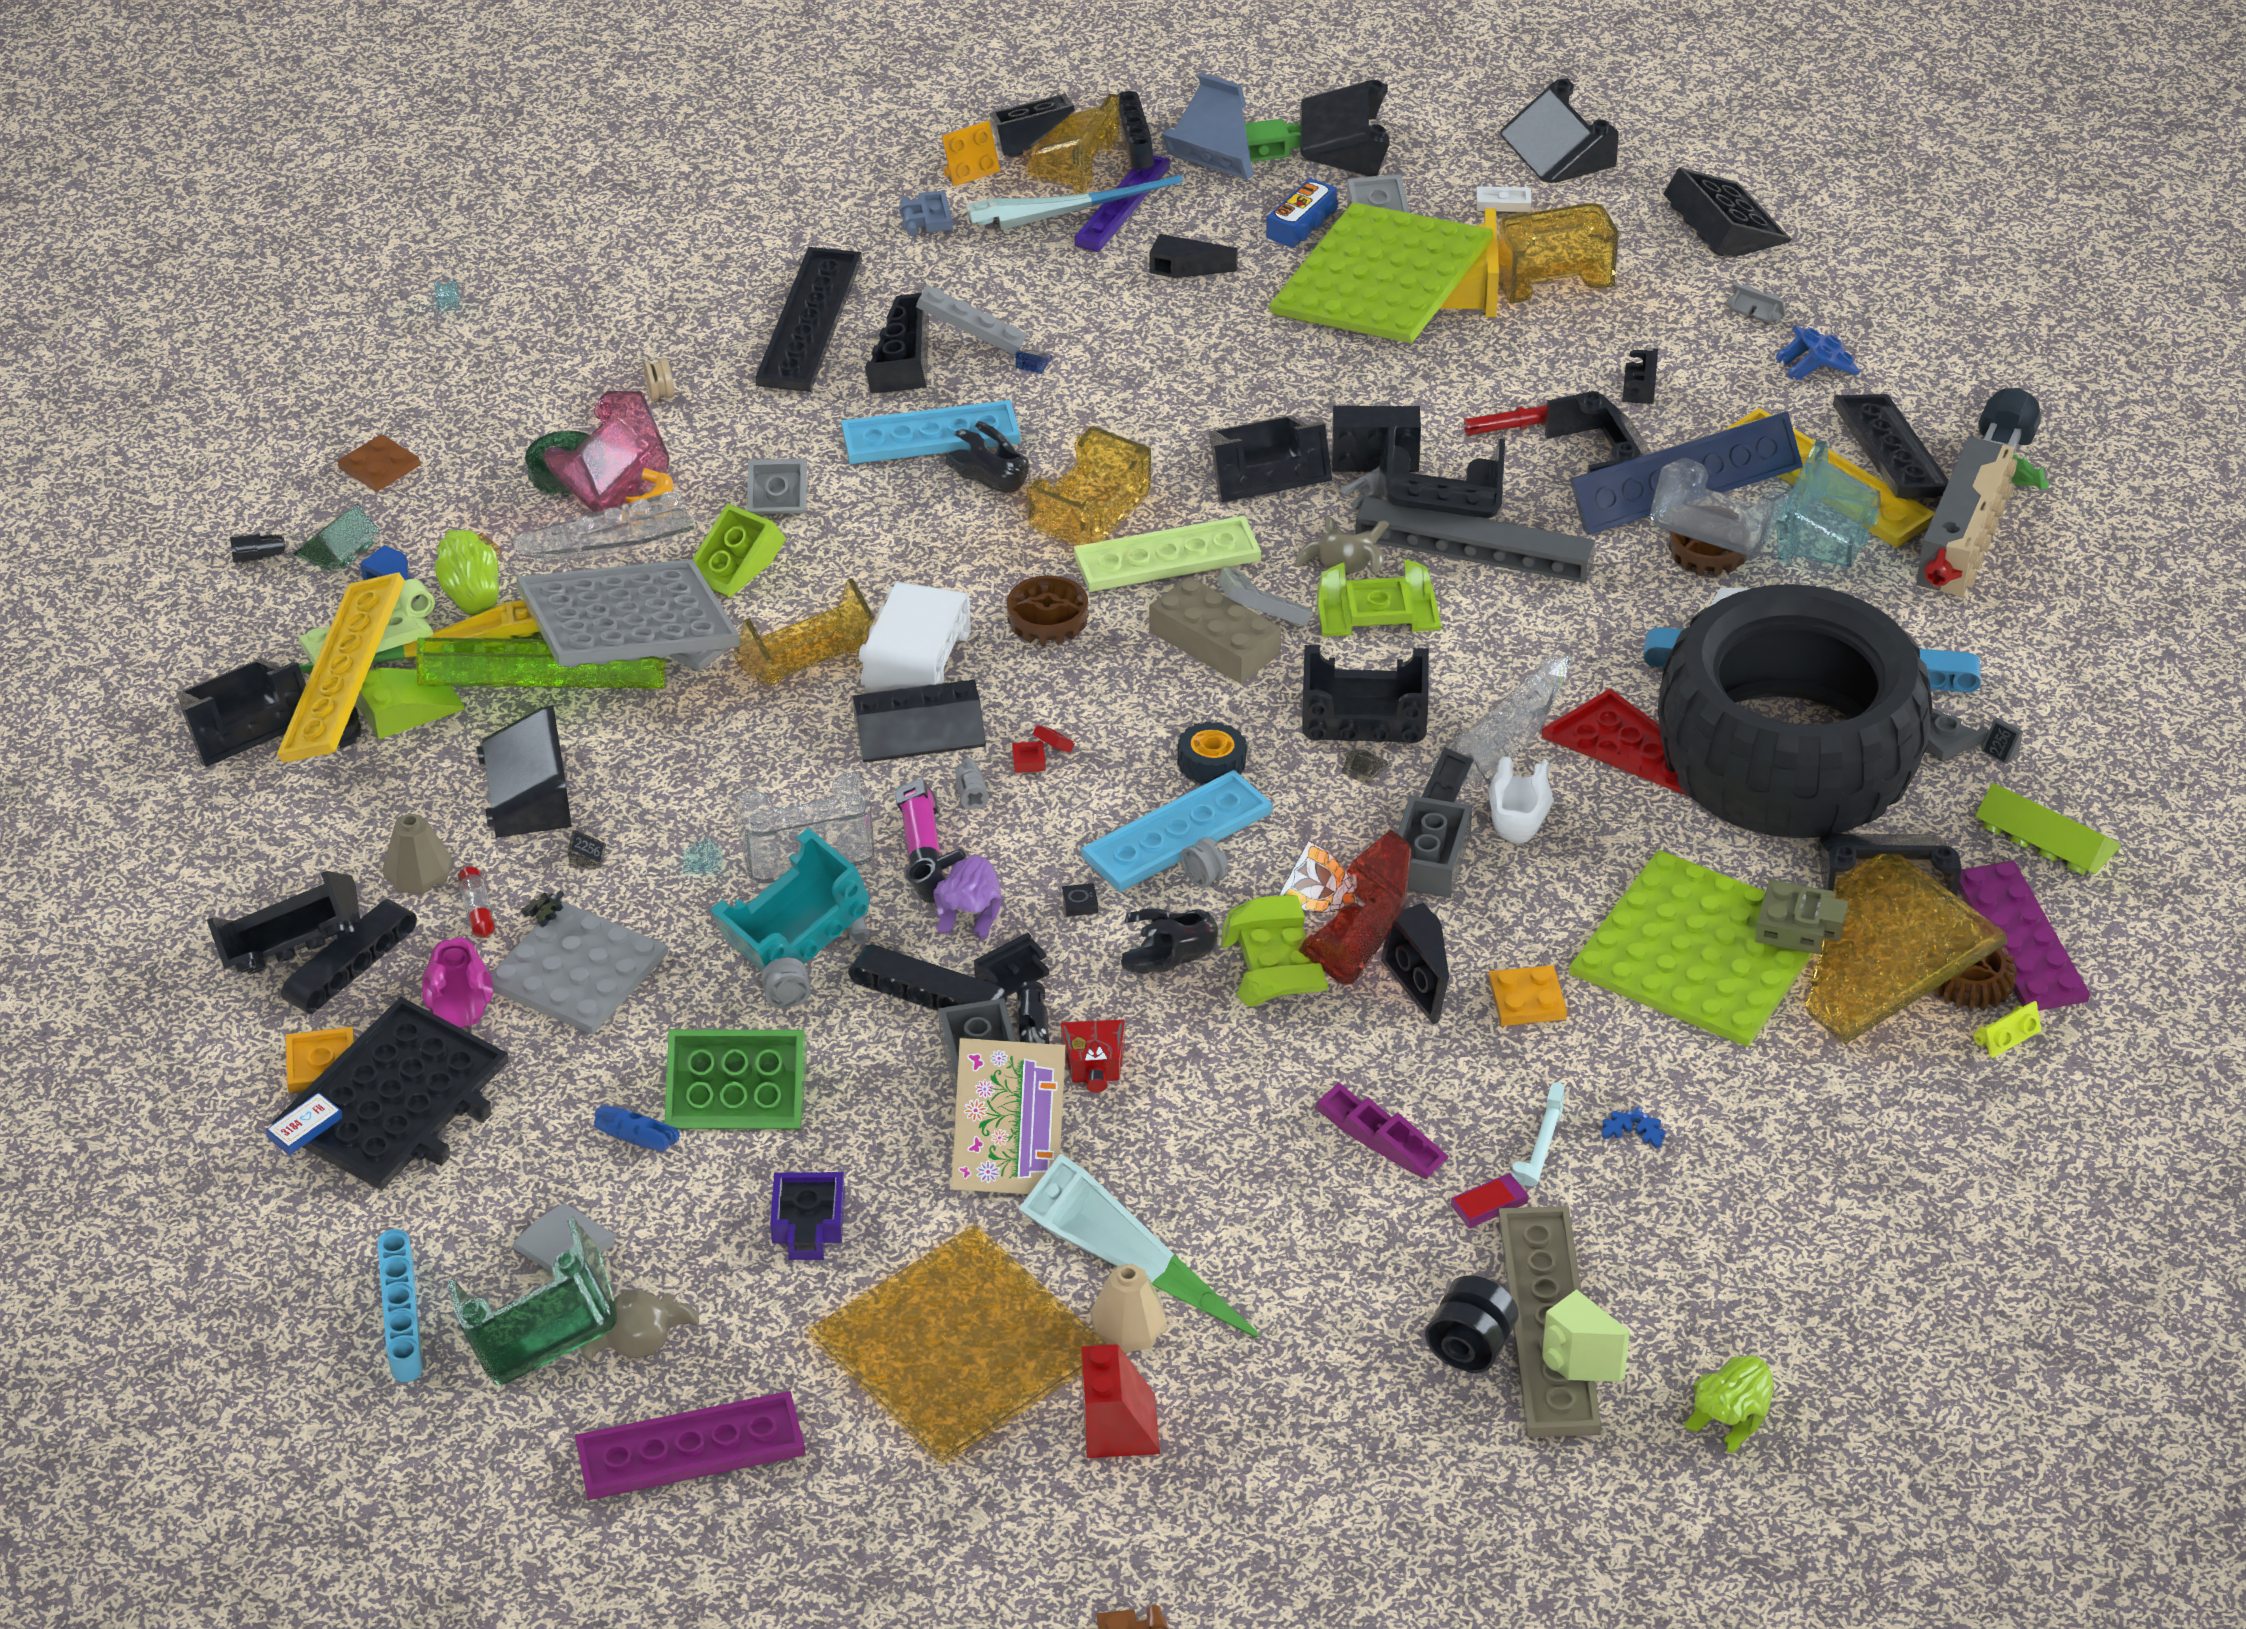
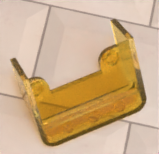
(806, 642)

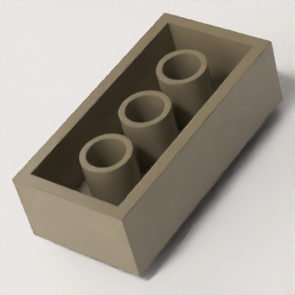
(1215, 629)

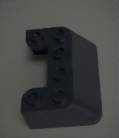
(1475, 497)
(288, 925)

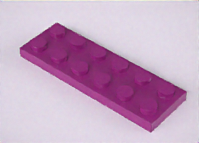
(2040, 959)
(689, 1445)

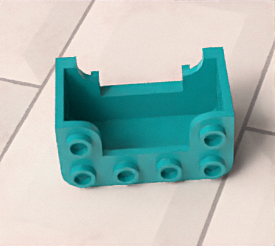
(799, 909)

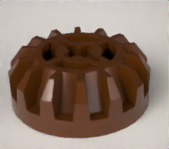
(1702, 555)
(1047, 609)

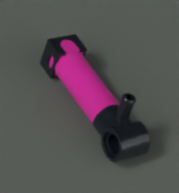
(925, 863)

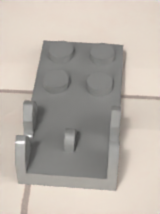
(1379, 192)

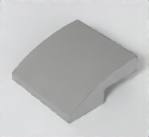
(552, 1236)

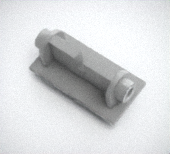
(1768, 306)

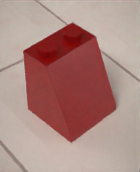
(1116, 1405)

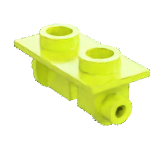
(2009, 1030)

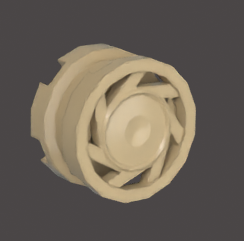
(658, 379)

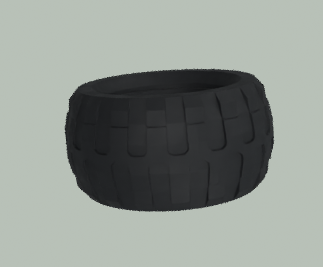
(1781, 773)

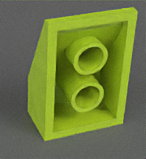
(737, 549)
(396, 703)

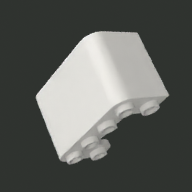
(913, 637)

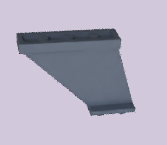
(1213, 129)

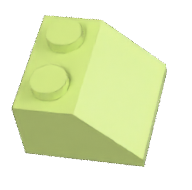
(1584, 1341)

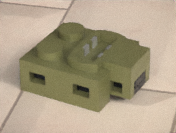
(1800, 917)

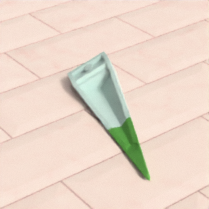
(1088, 1216)

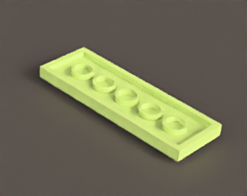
(1167, 553)

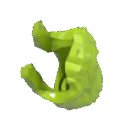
(468, 571)
(1730, 1395)

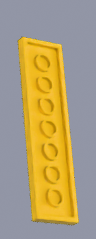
(1898, 517)
(341, 668)

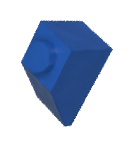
(385, 562)

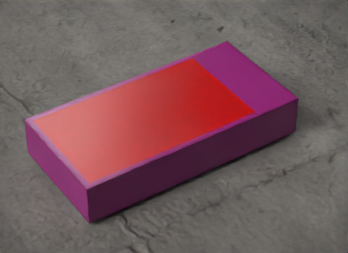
(1485, 1200)

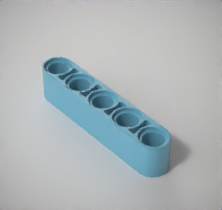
(400, 1305)

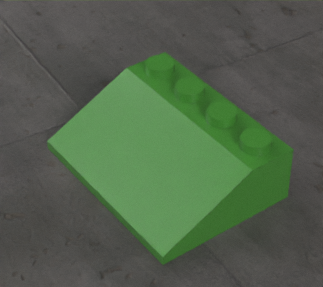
(735, 1079)

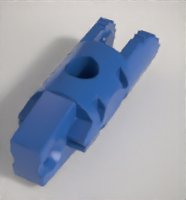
(635, 1128)

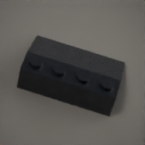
(1723, 213)

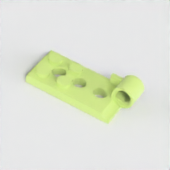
(403, 627)

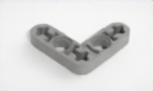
(1241, 590)

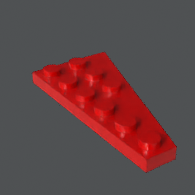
(1617, 735)

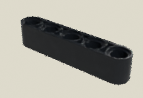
(1135, 131)
(348, 956)
(918, 980)

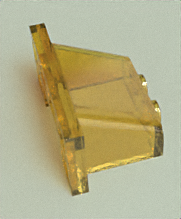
(1069, 148)

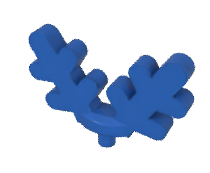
(1620, 1120)

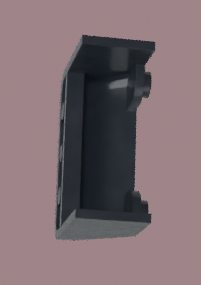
(1591, 412)

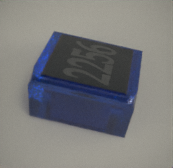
(1032, 360)

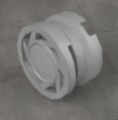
(1204, 862)
(785, 982)

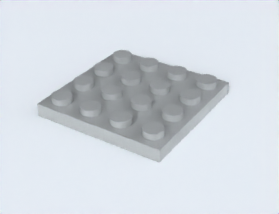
(577, 968)

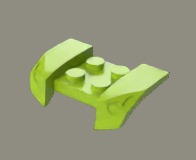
(1376, 601)
(1270, 938)

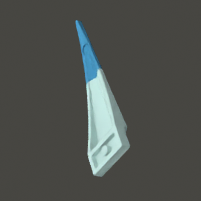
(1020, 211)

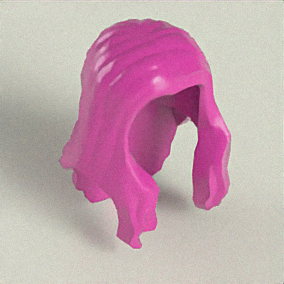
(457, 983)

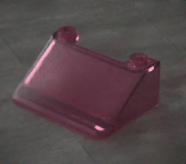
(614, 455)

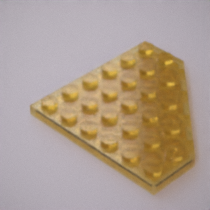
(1895, 946)

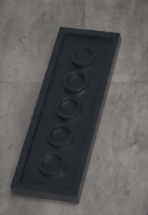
(1891, 445)

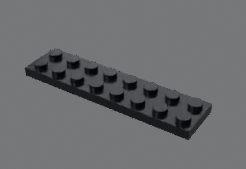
(809, 319)

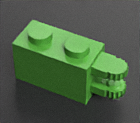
(1272, 139)

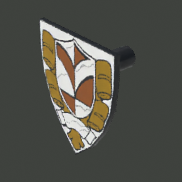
(1319, 881)

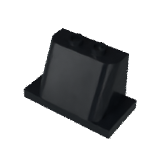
(1269, 457)
(241, 708)

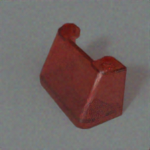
(1357, 932)

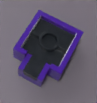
(807, 1212)

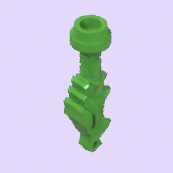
(2028, 475)

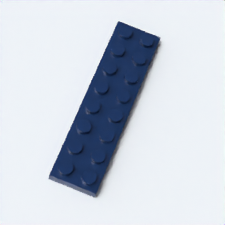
(1730, 456)

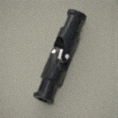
(1032, 1013)

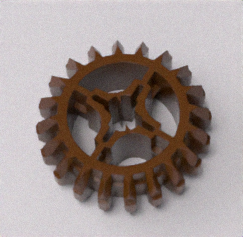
(1982, 983)

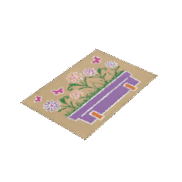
(1007, 1114)

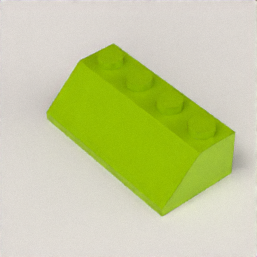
(2046, 829)

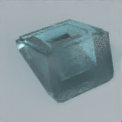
(703, 858)

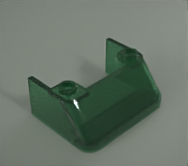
(543, 1322)

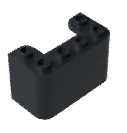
(1365, 702)

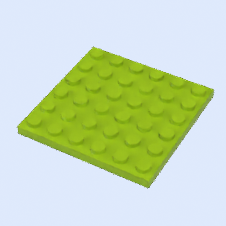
(1381, 272)
(1691, 950)

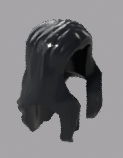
(1000, 471)
(1170, 939)

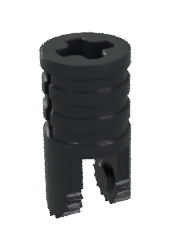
(256, 547)

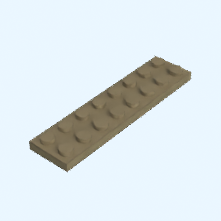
(1540, 1274)

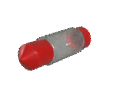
(476, 901)

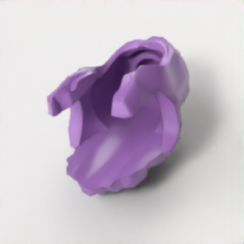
(970, 888)

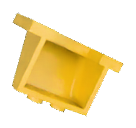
(1480, 284)

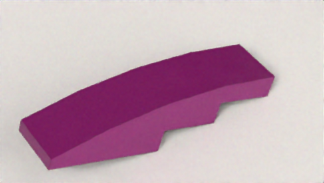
(1376, 1129)

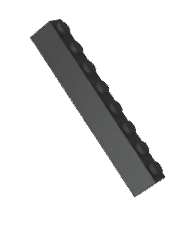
(1479, 540)

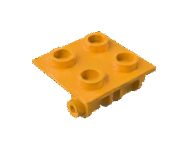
(970, 153)

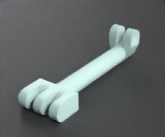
(1529, 1173)

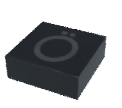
(1080, 899)

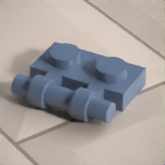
(932, 210)

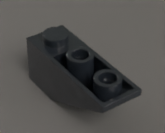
(1187, 257)

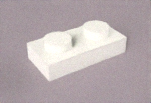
(1504, 198)

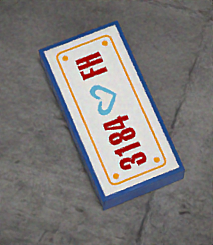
(303, 1123)

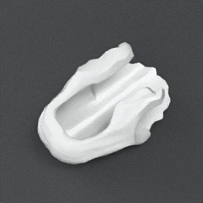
(1519, 802)

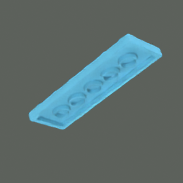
(925, 431)
(1161, 835)

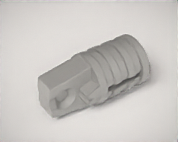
(971, 785)

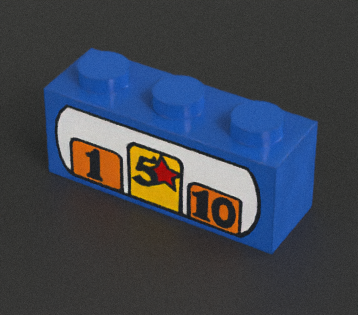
(1301, 213)

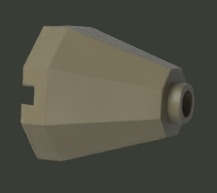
(415, 856)

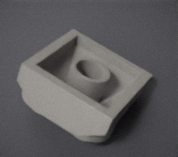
(777, 486)

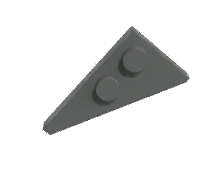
(1950, 737)

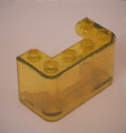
(1556, 246)
(1096, 493)

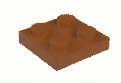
(378, 462)

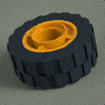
(1210, 751)

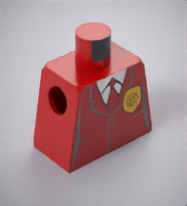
(1094, 1051)

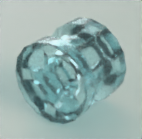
(446, 294)

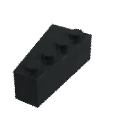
(902, 352)

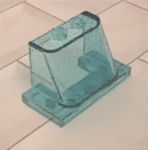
(1826, 513)

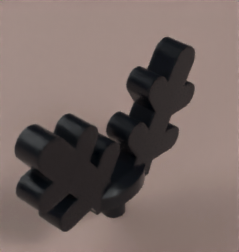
(547, 905)

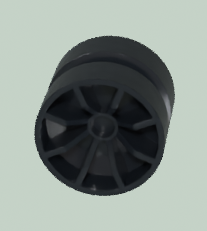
(1471, 1324)

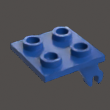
(1823, 351)

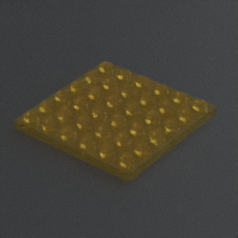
(956, 1343)

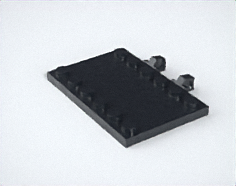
(400, 1091)

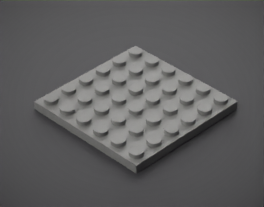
(627, 612)

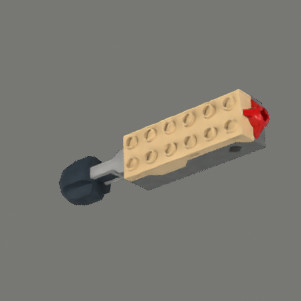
(1977, 493)

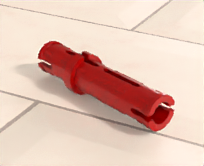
(1506, 420)

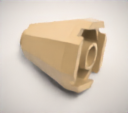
(1129, 1310)

